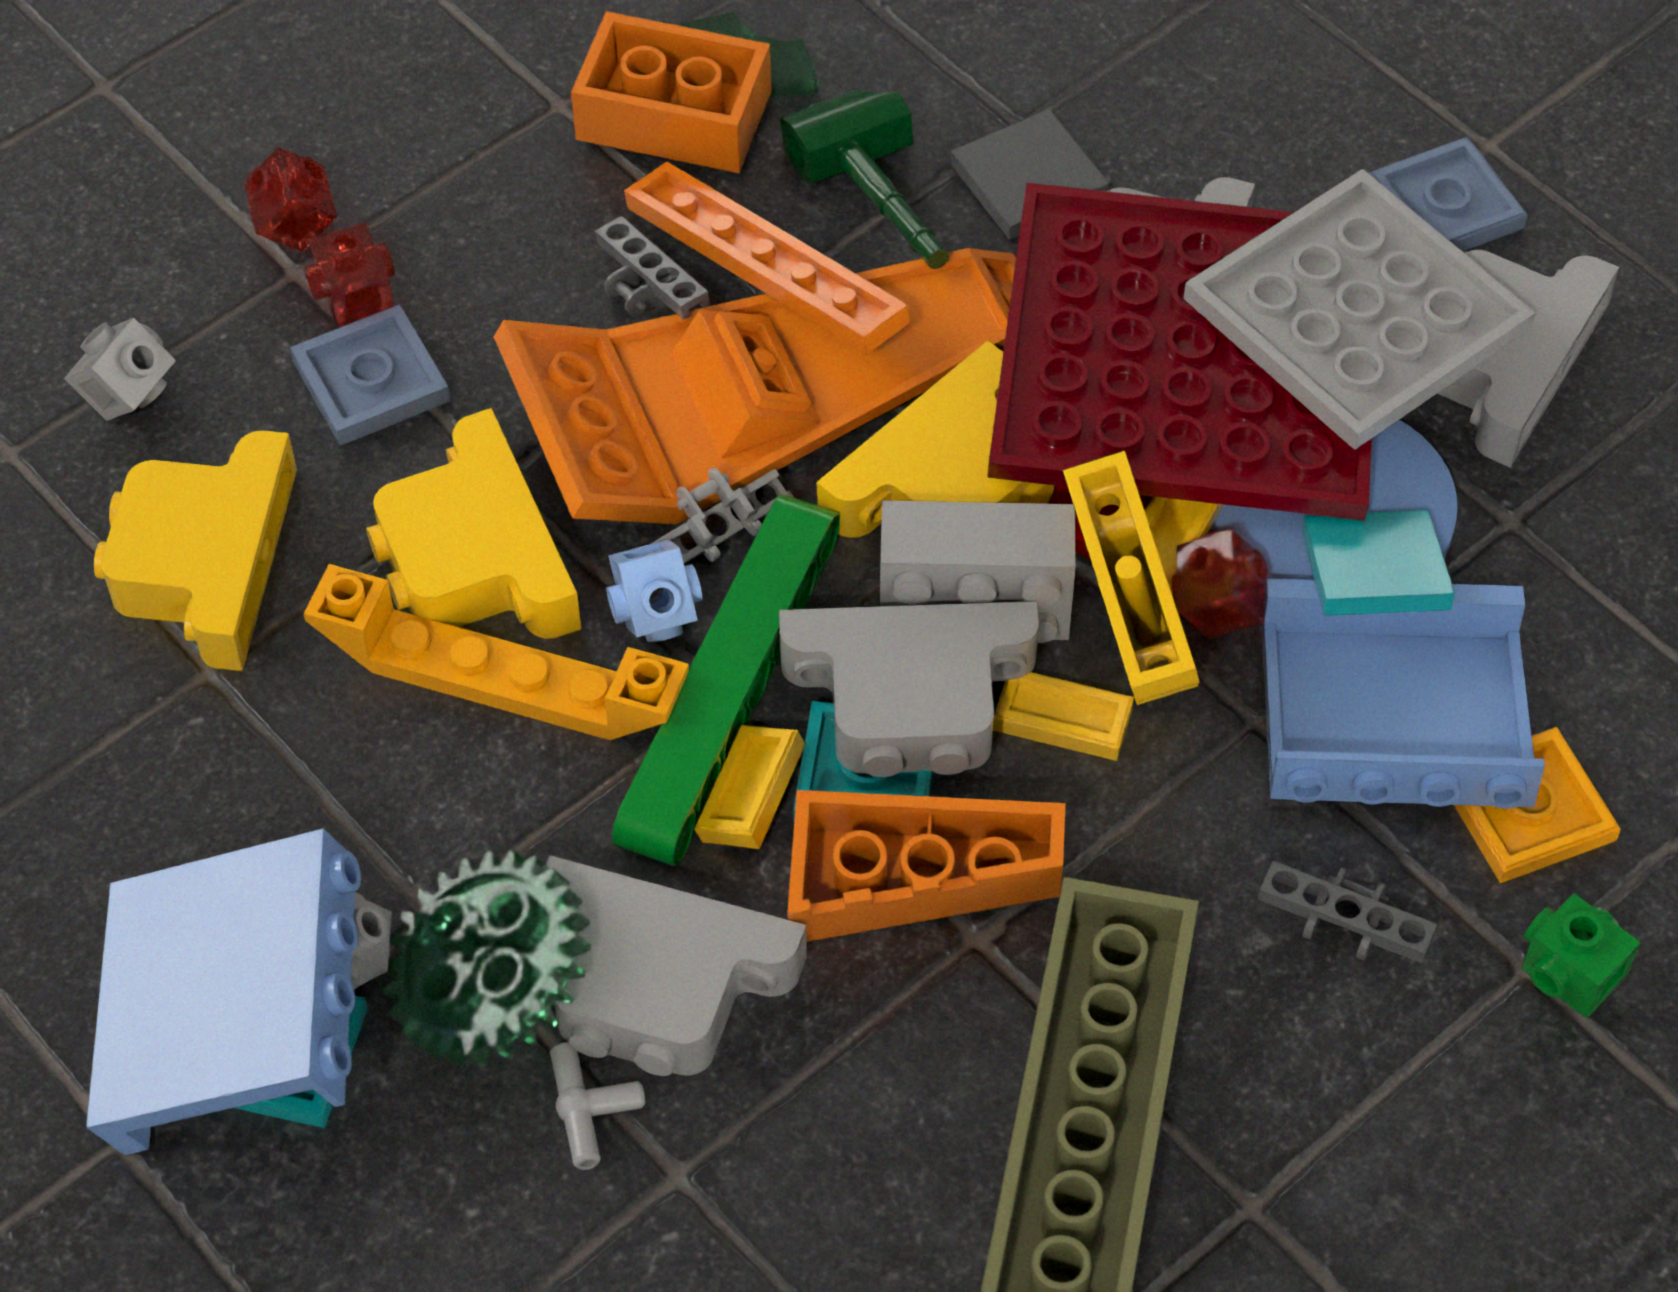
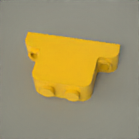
(929, 452)
(473, 539)
(200, 543)
(1131, 579)

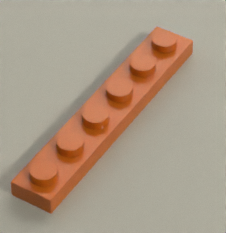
(768, 258)

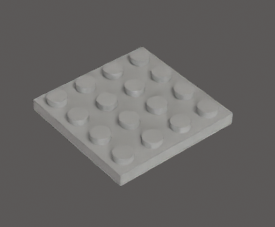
(1358, 307)

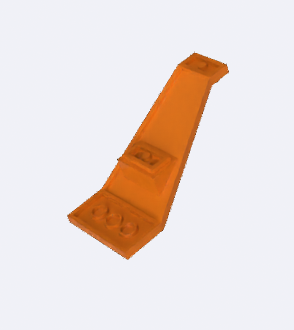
(735, 385)

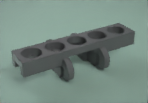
(639, 267)
(1372, 910)

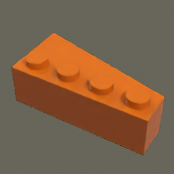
(917, 858)

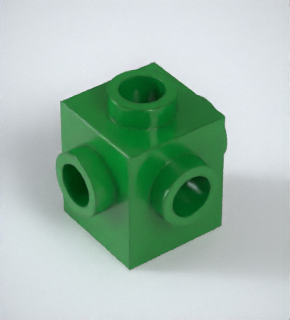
(1578, 954)

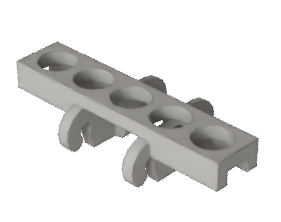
(742, 502)

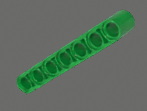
(725, 680)

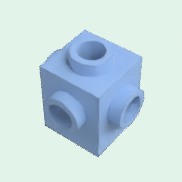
(638, 575)

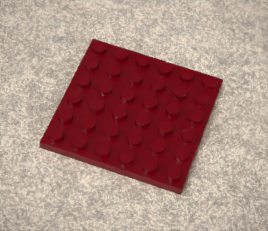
(1119, 362)

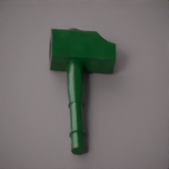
(847, 137)

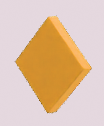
(1561, 825)

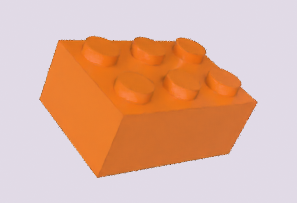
(672, 91)

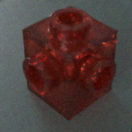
(290, 199)
(347, 263)
(1220, 583)

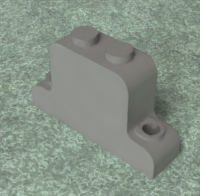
(1522, 378)
(910, 678)
(667, 969)

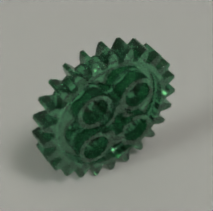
(486, 958)

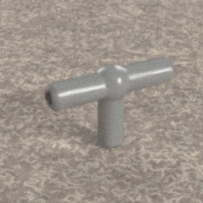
(578, 1105)

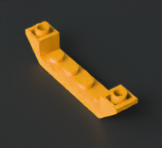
(360, 619)

